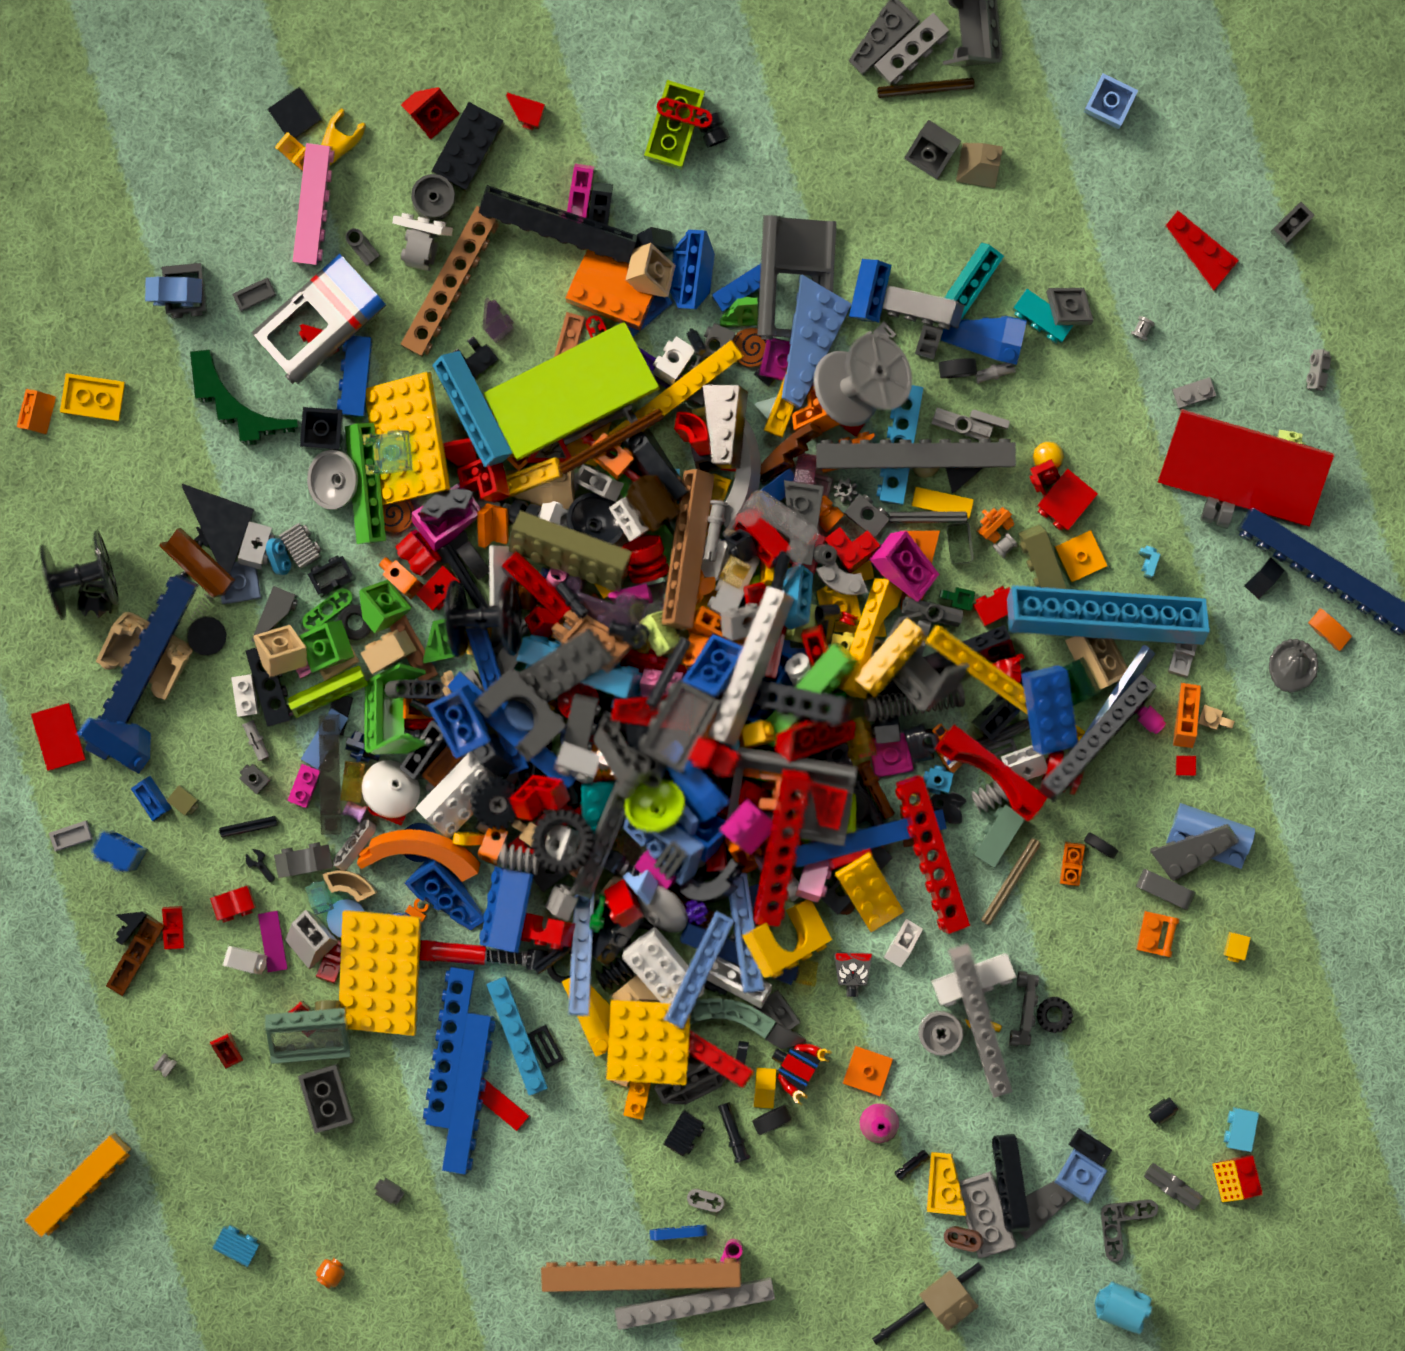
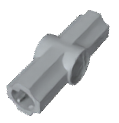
(949, 421)

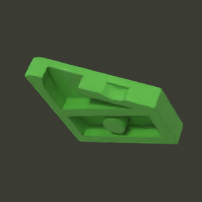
(741, 313)
(437, 644)

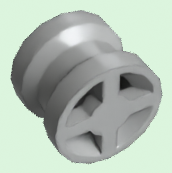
(164, 1065)

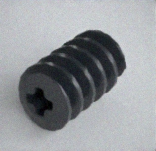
(614, 973)

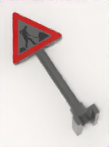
(559, 448)

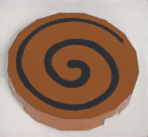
(750, 346)
(398, 516)

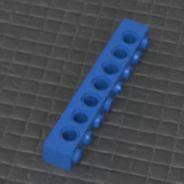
(466, 978)

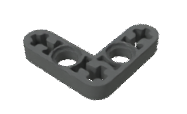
(1120, 1216)

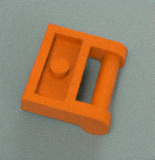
(1151, 931)

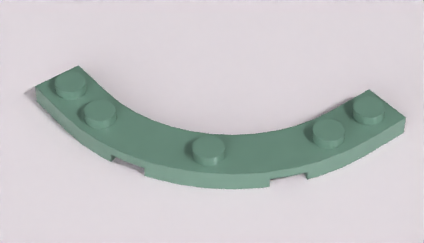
(734, 1011)

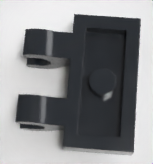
(481, 359)

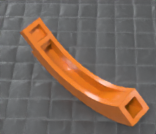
(421, 843)

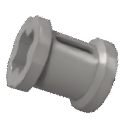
(1142, 328)
(1005, 545)

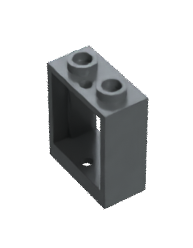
(184, 270)

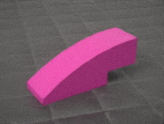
(580, 189)

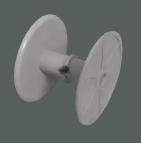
(863, 379)

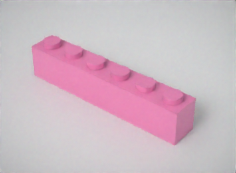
(312, 204)

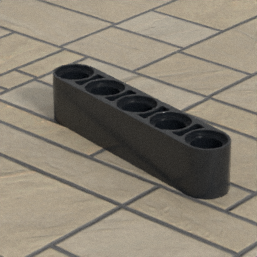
(1010, 1183)

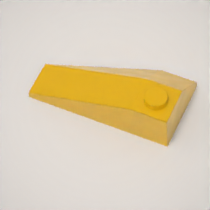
(597, 1023)

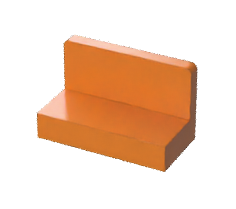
(36, 411)
(492, 525)

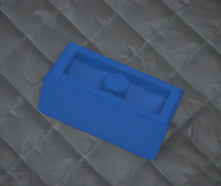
(777, 486)
(151, 798)

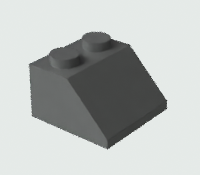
(932, 149)

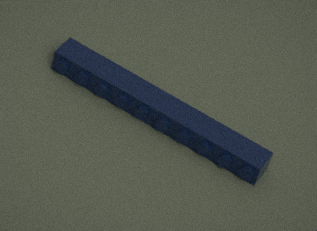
(147, 654)

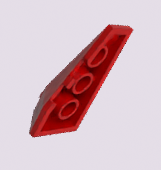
(812, 738)

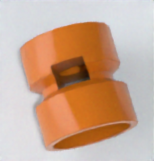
(828, 514)

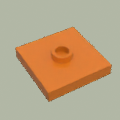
(867, 1070)

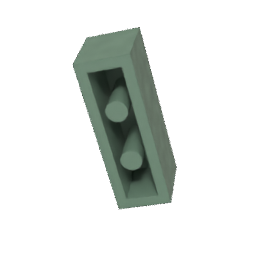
(998, 835)

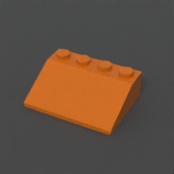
(603, 290)

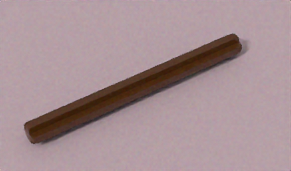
(611, 441)

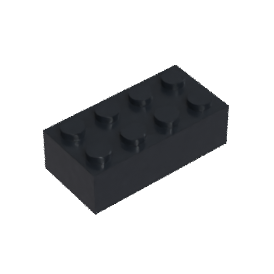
(468, 146)

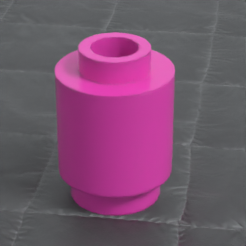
(1151, 719)

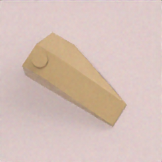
(558, 490)

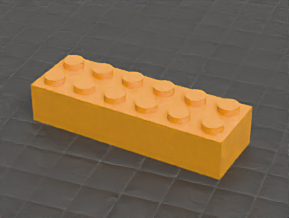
(75, 1187)

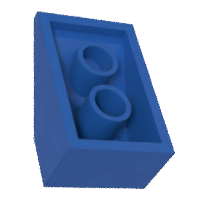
(714, 666)
(460, 721)

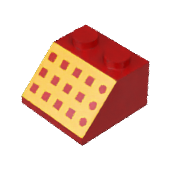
(1237, 1178)

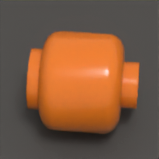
(330, 1273)

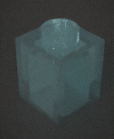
(319, 897)

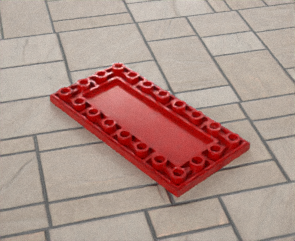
(1245, 467)

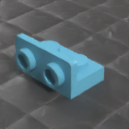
(1149, 564)

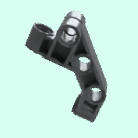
(626, 763)

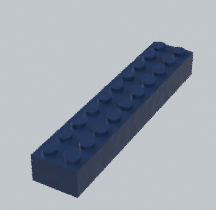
(1324, 569)

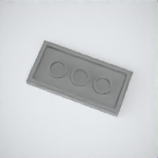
(985, 1214)

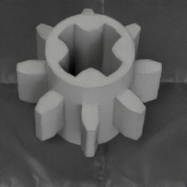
(839, 488)

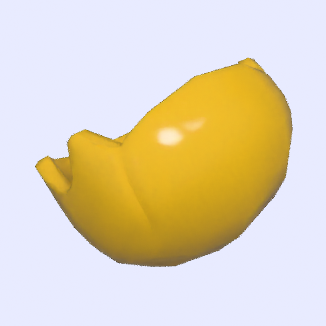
(1047, 451)

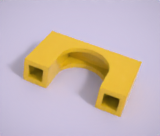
(811, 936)

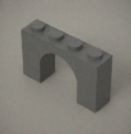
(512, 687)

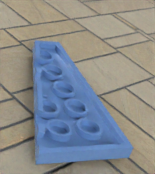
(813, 331)

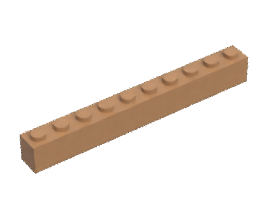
(641, 1275)

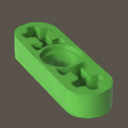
(336, 596)

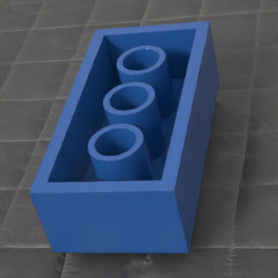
(1050, 709)
(119, 851)

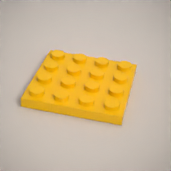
(646, 1045)

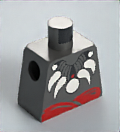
(852, 970)

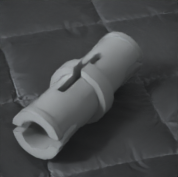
(994, 372)
(255, 740)

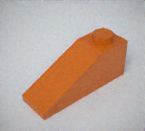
(709, 623)
(1187, 716)

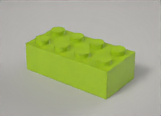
(671, 138)

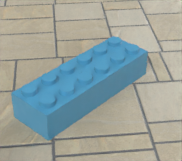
(619, 681)

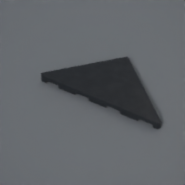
(221, 522)

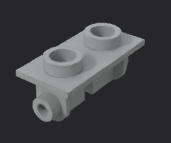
(1316, 378)

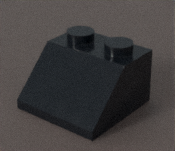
(321, 429)

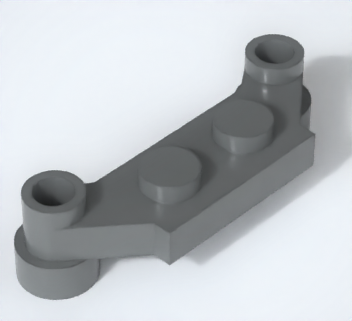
(1030, 1001)

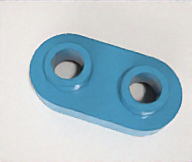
(278, 556)

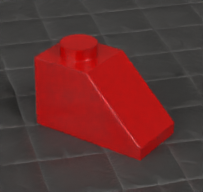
(526, 110)

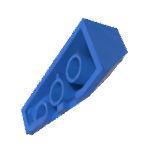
(993, 337)
(121, 741)

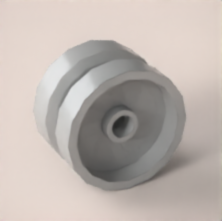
(940, 1044)

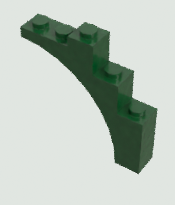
(250, 424)

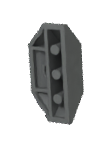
(700, 1082)

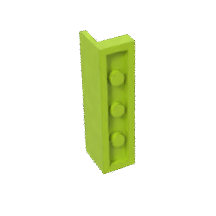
(327, 691)

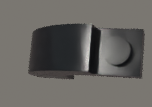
(714, 890)

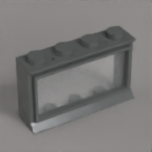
(678, 725)

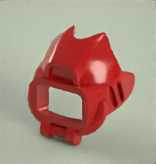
(1011, 666)

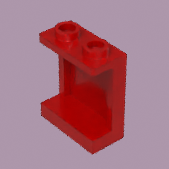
(1066, 500)

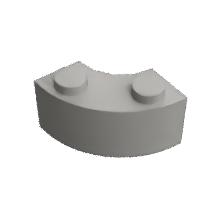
(841, 581)

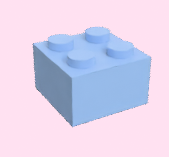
(1110, 101)

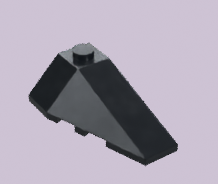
(651, 460)

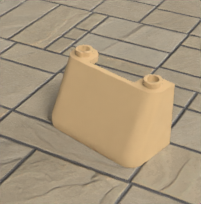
(125, 636)

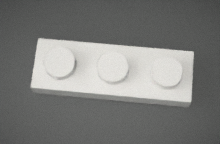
(423, 224)

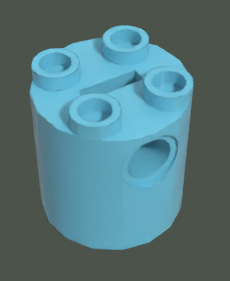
(1123, 1307)

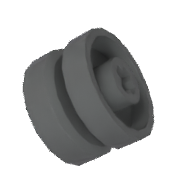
(433, 209)

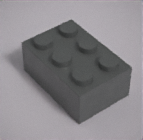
(326, 1098)

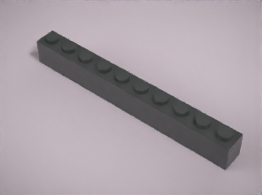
(916, 455)

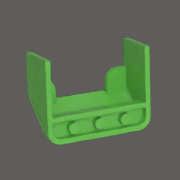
(385, 715)

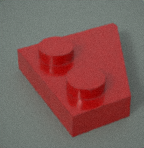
(829, 804)

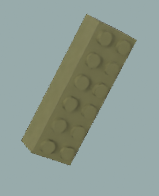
(570, 551)

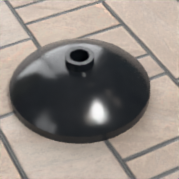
(594, 510)

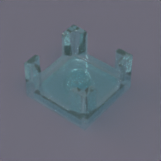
(391, 452)

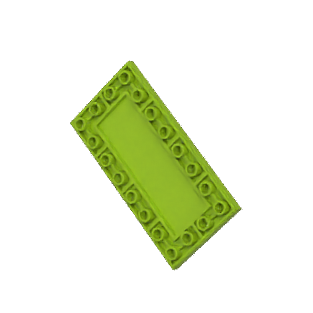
(571, 391)

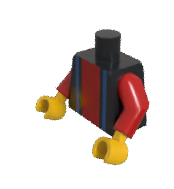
(798, 1067)

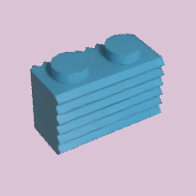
(236, 1245)

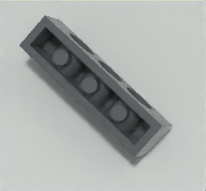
(713, 333)

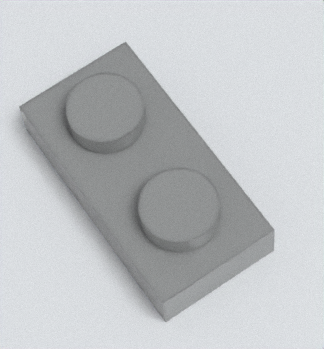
(1194, 392)

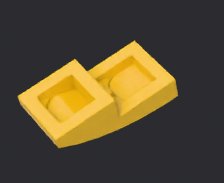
(292, 150)

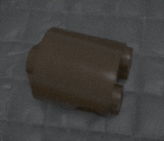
(652, 501)

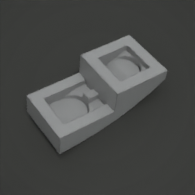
(1182, 659)

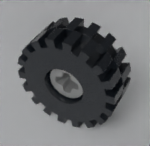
(483, 801)

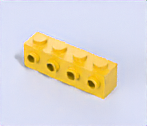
(890, 657)

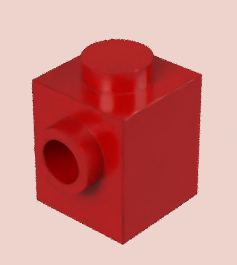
(541, 622)

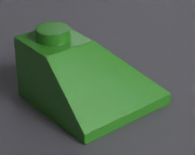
(382, 605)

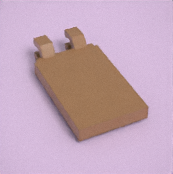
(613, 644)

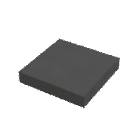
(1069, 306)

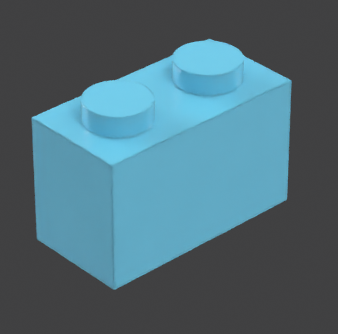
(1241, 1129)

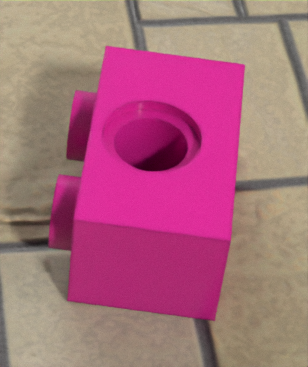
(304, 786)

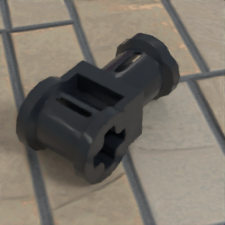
(629, 633)

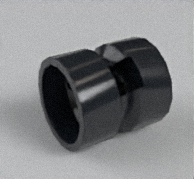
(715, 133)
(519, 505)

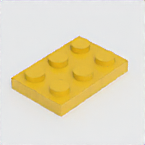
(92, 397)

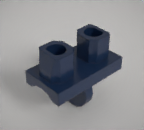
(357, 748)

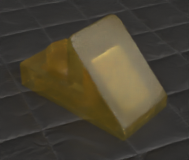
(352, 781)

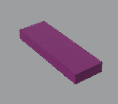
(272, 941)

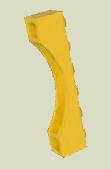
(881, 601)

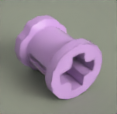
(355, 811)

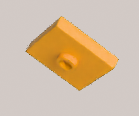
(1081, 556)

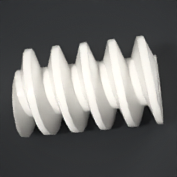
(797, 668)

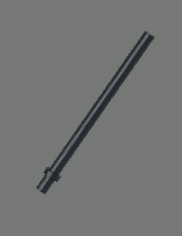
(885, 1333)

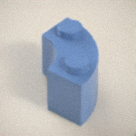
(173, 290)

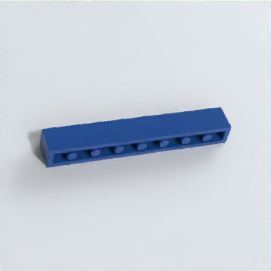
(467, 1093)

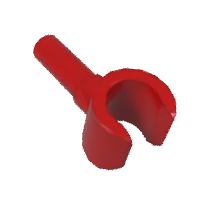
(654, 659)

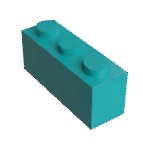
(1040, 315)

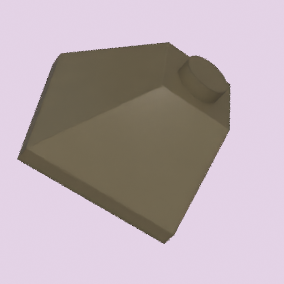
(979, 164)

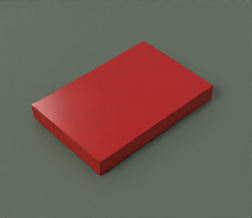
(58, 736)

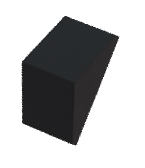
(658, 237)
(1264, 578)

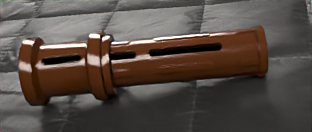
(871, 781)

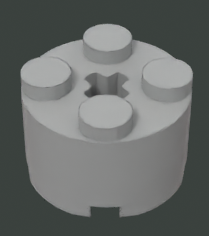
(419, 249)

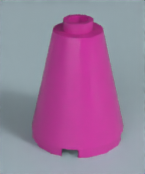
(879, 1114)

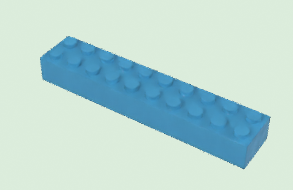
(1107, 615)

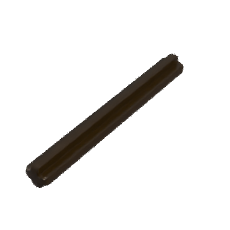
(925, 87)

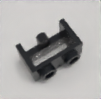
(331, 576)

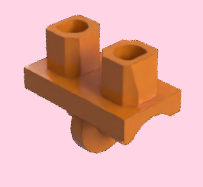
(993, 521)

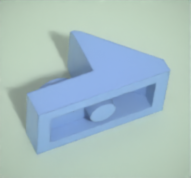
(643, 885)

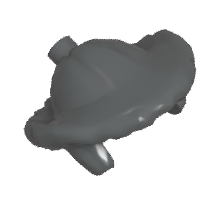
(1293, 665)

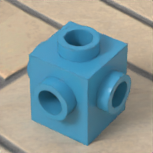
(946, 779)

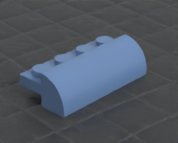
(1193, 822)

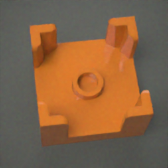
(773, 784)

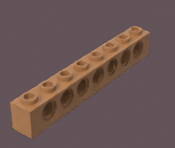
(439, 287)

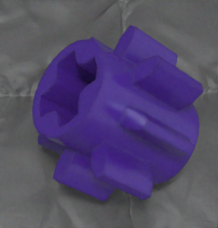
(696, 911)

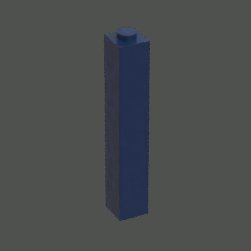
(693, 935)

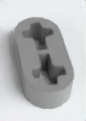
(703, 1204)

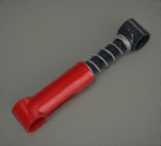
(476, 954)

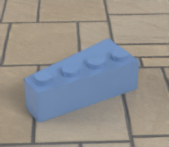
(658, 842)

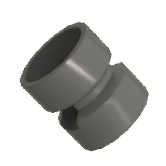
(1217, 512)

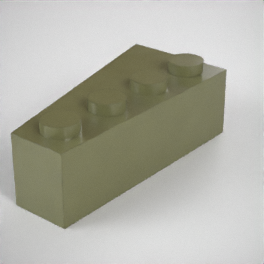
(1041, 558)

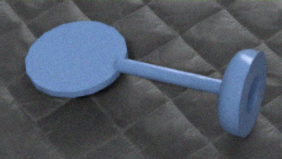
(523, 717)

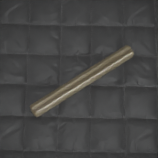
(1010, 881)

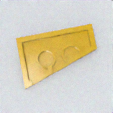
(944, 1186)

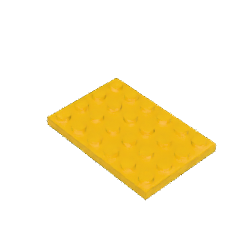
(411, 407)
(380, 971)

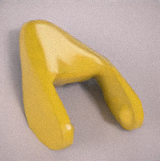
(337, 140)

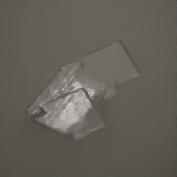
(781, 517)

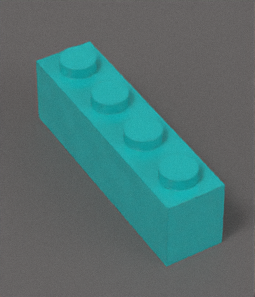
(974, 276)

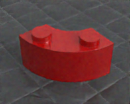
(694, 431)

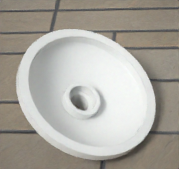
(383, 796)

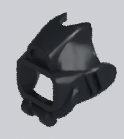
(93, 600)

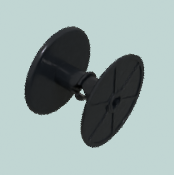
(78, 575)
(505, 616)

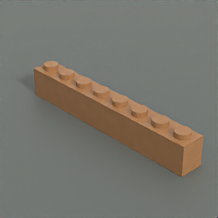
(688, 550)

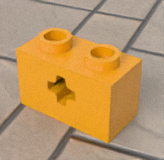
(636, 1099)

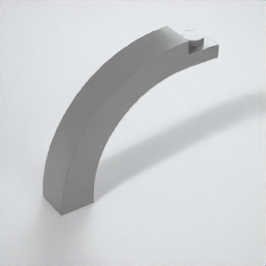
(746, 478)

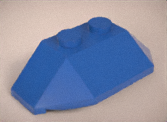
(693, 269)

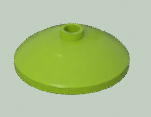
(648, 800)

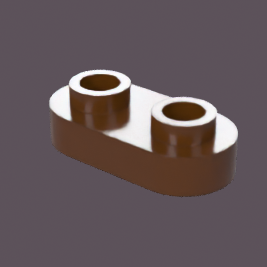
(964, 1238)

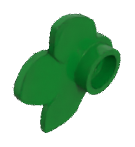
(596, 920)

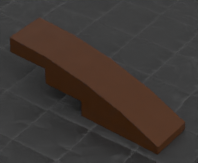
(782, 457)
(135, 955)

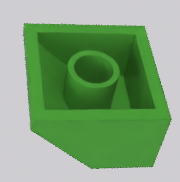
(327, 646)

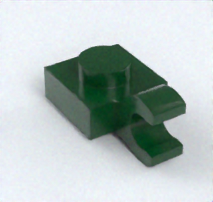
(960, 598)

